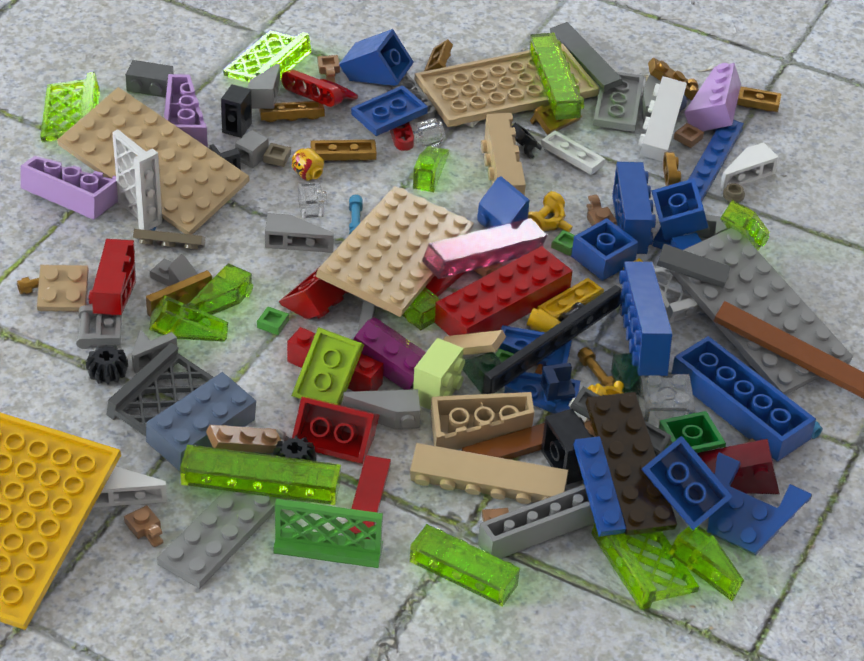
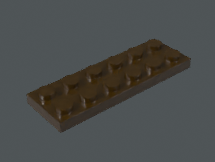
(627, 450)

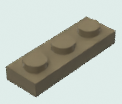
(168, 238)

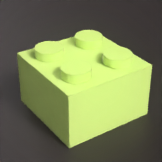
(439, 372)

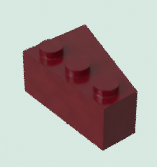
(756, 470)

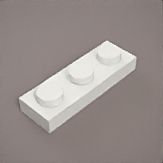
(573, 152)

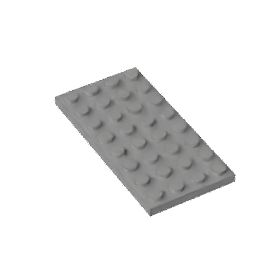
(766, 295)

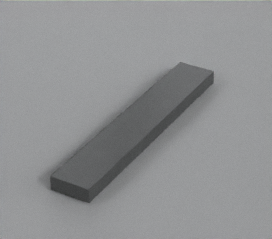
(587, 57)

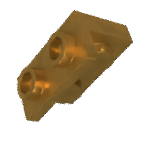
(547, 120)

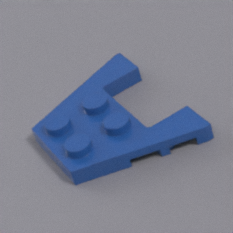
(747, 520)

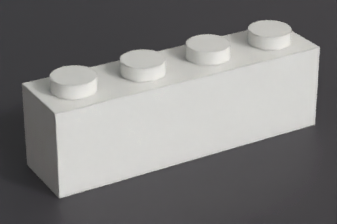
(663, 118)

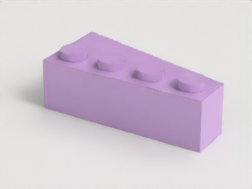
(716, 99)
(183, 107)
(69, 186)

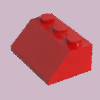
(312, 297)
(336, 428)

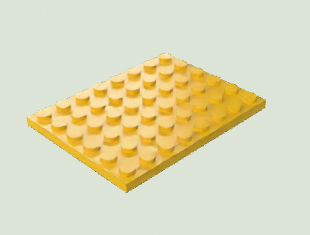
(44, 500)

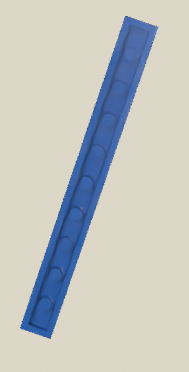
(709, 165)

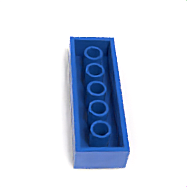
(645, 319)
(744, 398)

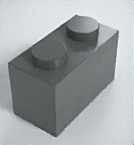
(148, 78)

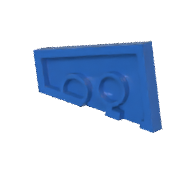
(519, 338)
(532, 383)

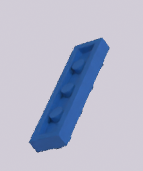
(599, 486)

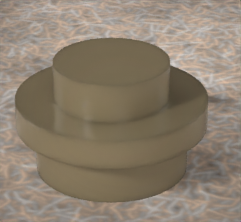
(734, 192)

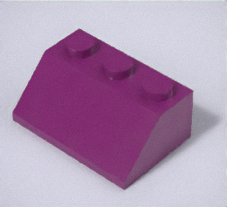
(392, 349)

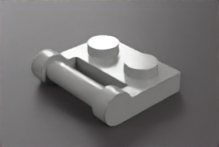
(107, 328)

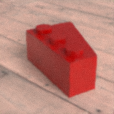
(114, 277)

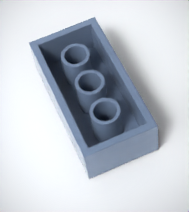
(187, 420)

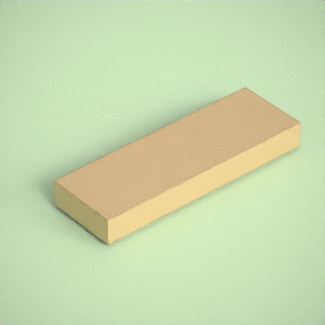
(478, 342)

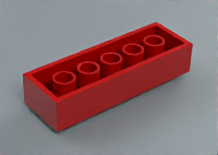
(504, 294)

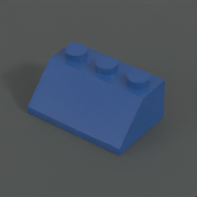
(687, 483)

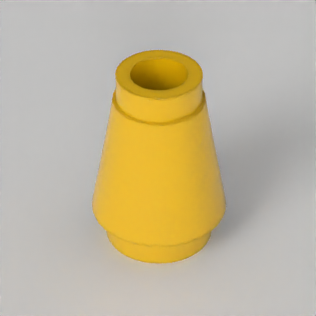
(541, 320)

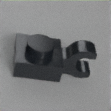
(524, 138)

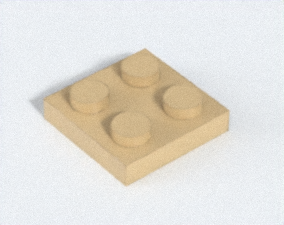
(62, 287)

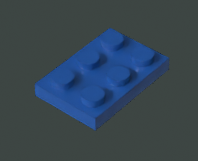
(389, 110)

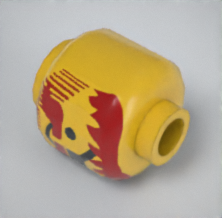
(307, 164)

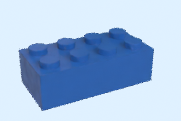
(633, 203)

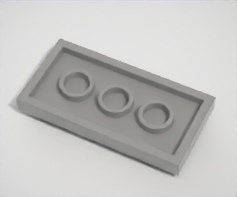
(619, 105)

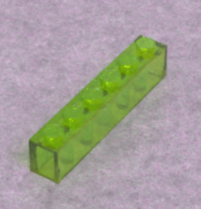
(556, 76)
(260, 474)

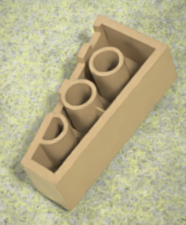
(501, 151)
(477, 418)

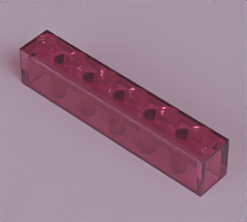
(483, 248)

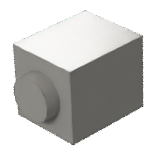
(252, 148)

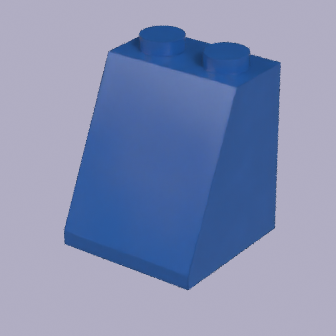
(377, 60)

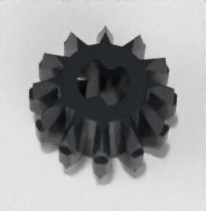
(107, 364)
(295, 448)

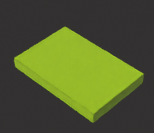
(328, 367)

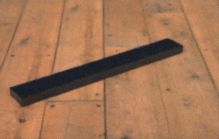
(552, 340)

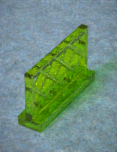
(286, 55)
(89, 99)
(635, 577)

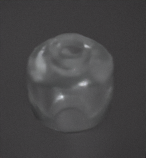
(429, 132)

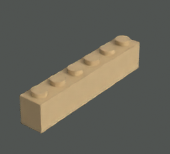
(485, 474)

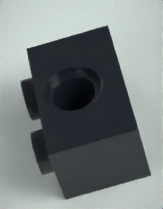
(236, 111)

